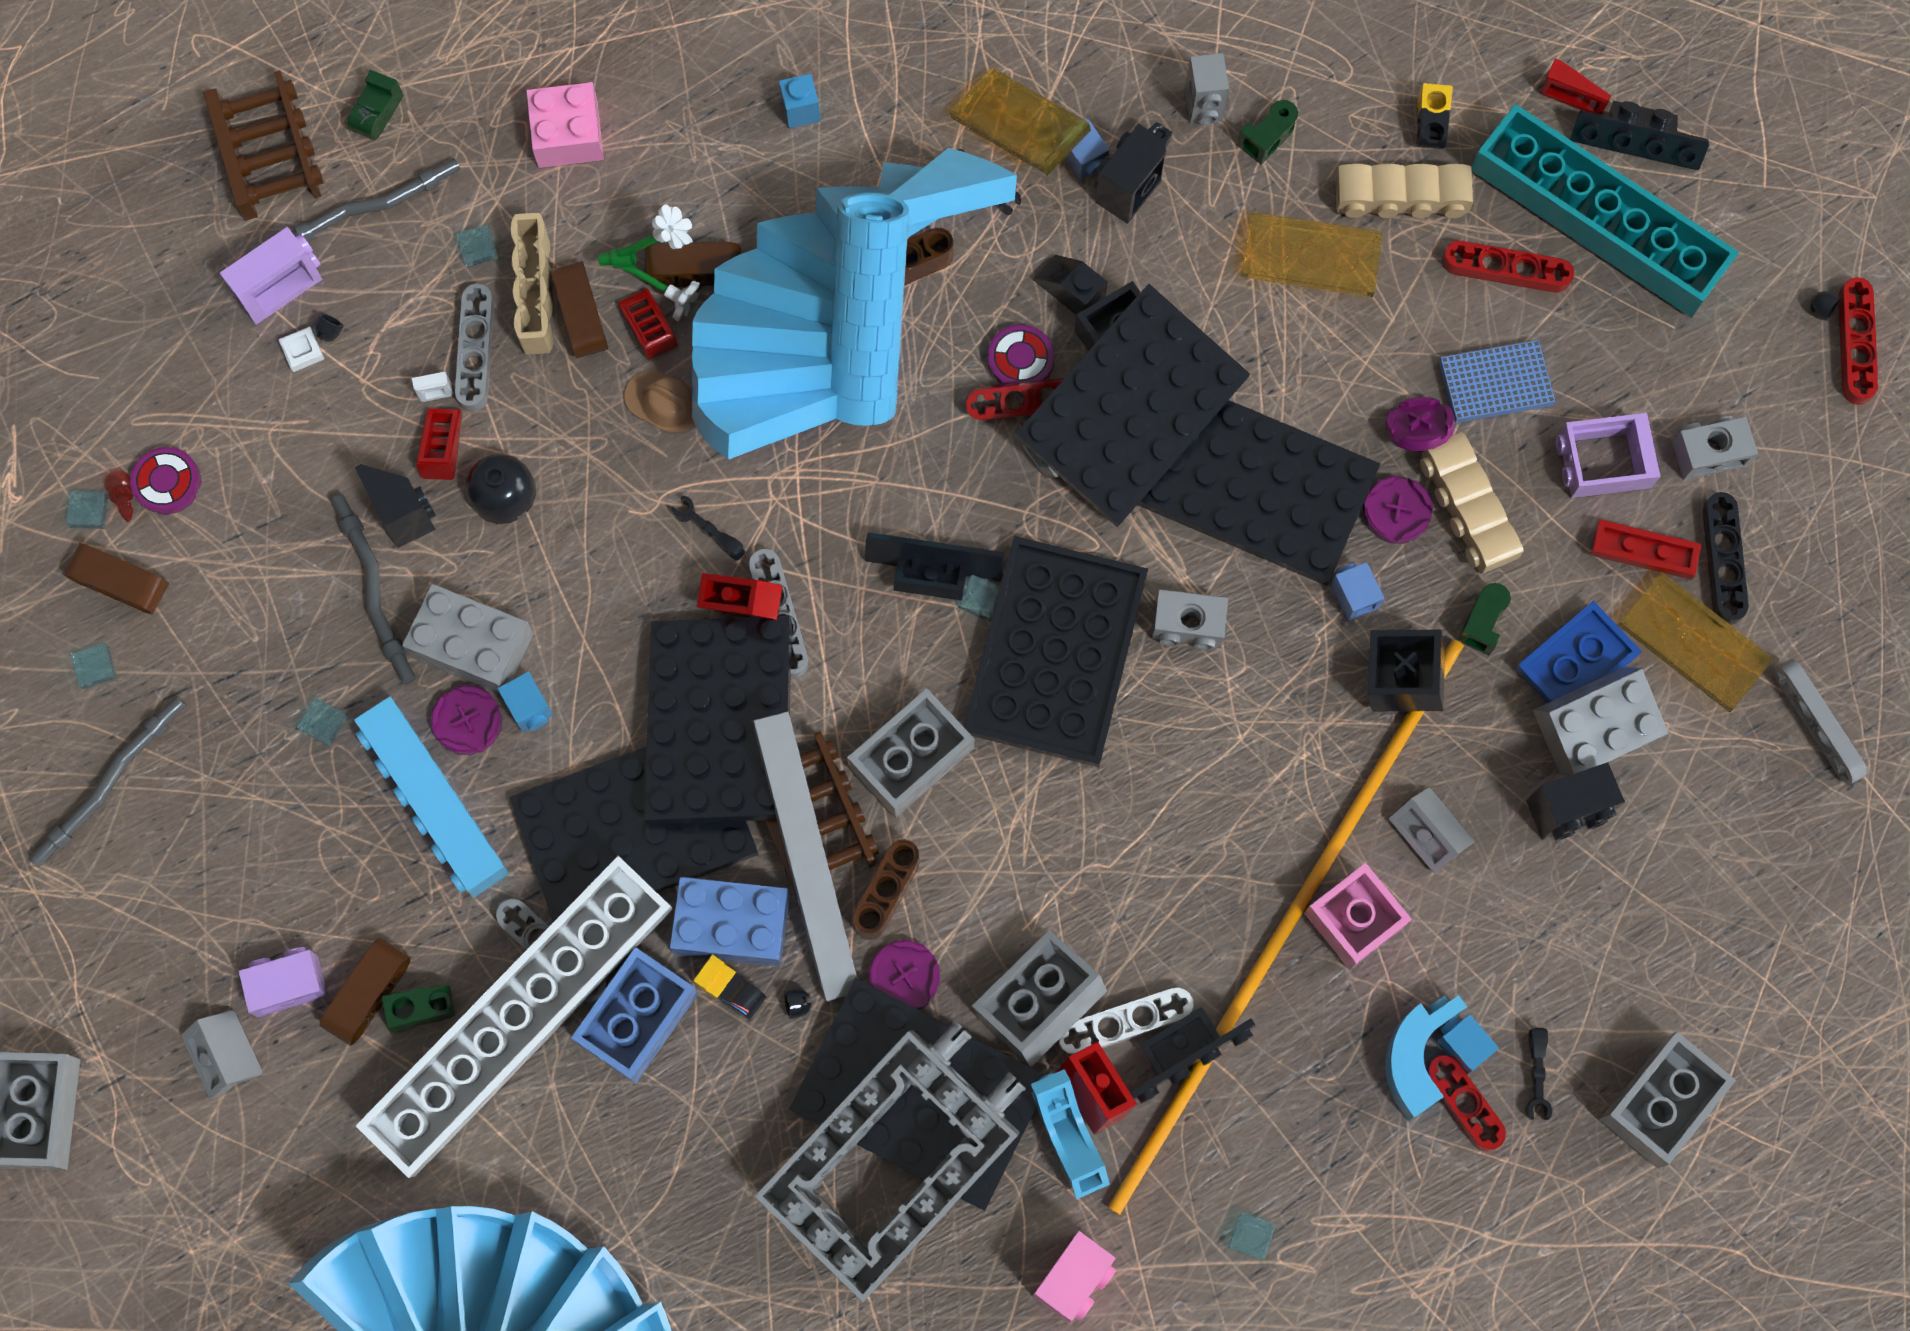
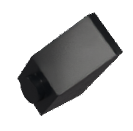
(1072, 283)

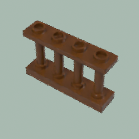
(239, 167)
(852, 815)

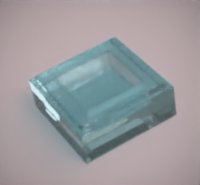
(477, 246)
(87, 510)
(979, 598)
(94, 666)
(322, 722)
(1252, 1236)

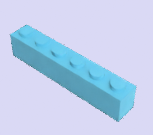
(431, 797)

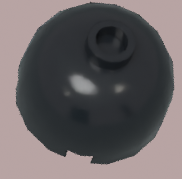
(500, 488)

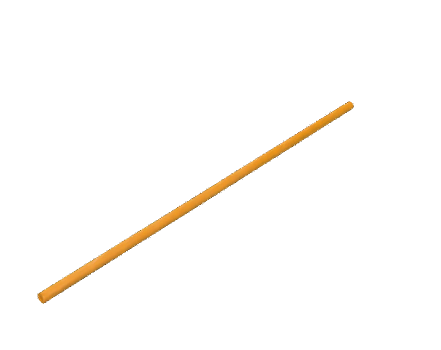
(1275, 944)

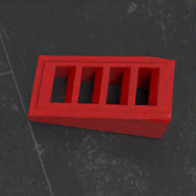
(1574, 89)
(658, 344)
(439, 464)

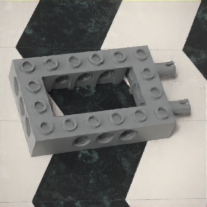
(979, 1117)

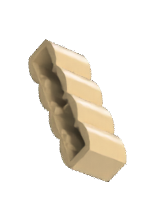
(1404, 189)
(532, 283)
(1472, 504)

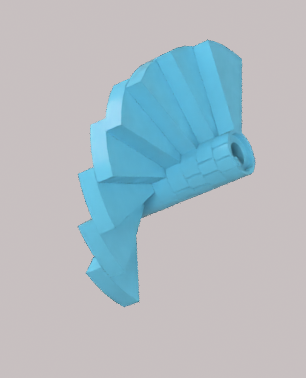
(817, 309)
(471, 1274)

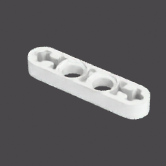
(1123, 1016)

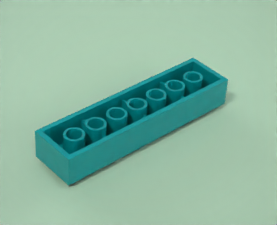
(1603, 210)

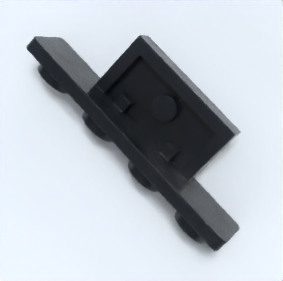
(1641, 134)
(932, 566)
(1184, 1045)

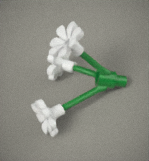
(668, 228)

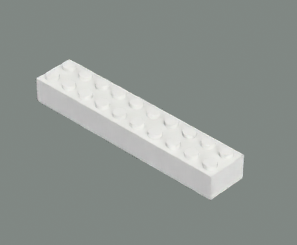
(514, 1018)

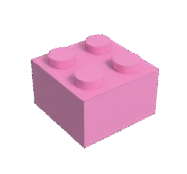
(565, 125)
(1357, 916)
(1075, 1277)

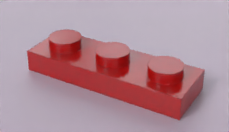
(1645, 549)

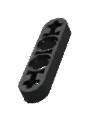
(1730, 558)

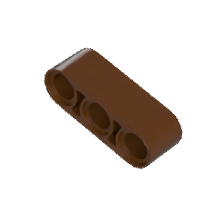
(926, 259)
(688, 263)
(579, 309)
(115, 578)
(887, 872)
(363, 991)

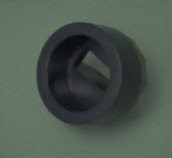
(1824, 304)
(328, 326)
(794, 1003)

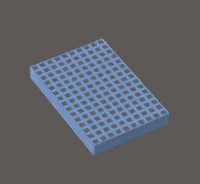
(1496, 381)

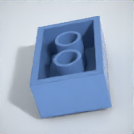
(730, 921)
(635, 1015)

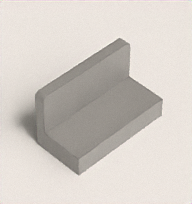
(1431, 829)
(221, 1053)

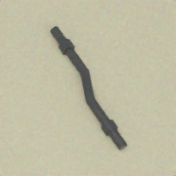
(427, 180)
(392, 647)
(61, 835)

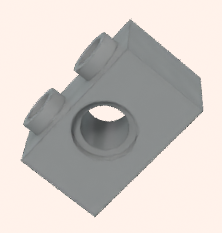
(1206, 89)
(1699, 459)
(1206, 609)

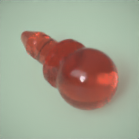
(119, 489)

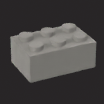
(467, 639)
(1600, 721)
(911, 752)
(1039, 998)
(1667, 1100)
(37, 1109)

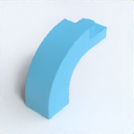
(1404, 1060)
(1068, 1134)

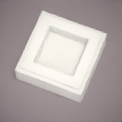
(301, 349)
(433, 386)

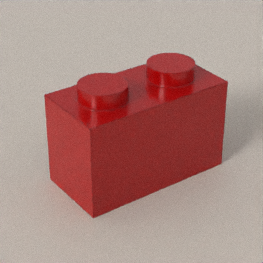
(739, 596)
(1097, 1088)

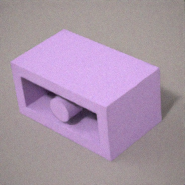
(282, 982)

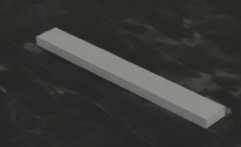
(805, 854)

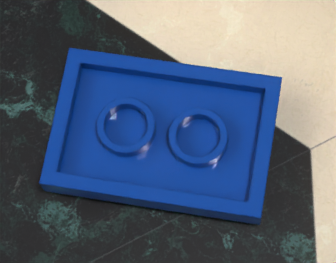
(1578, 654)

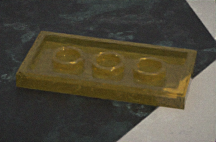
(1020, 121)
(1311, 254)
(1695, 642)

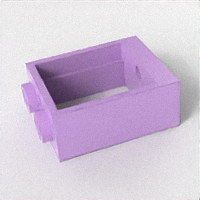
(272, 274)
(1641, 450)

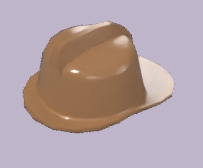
(660, 401)

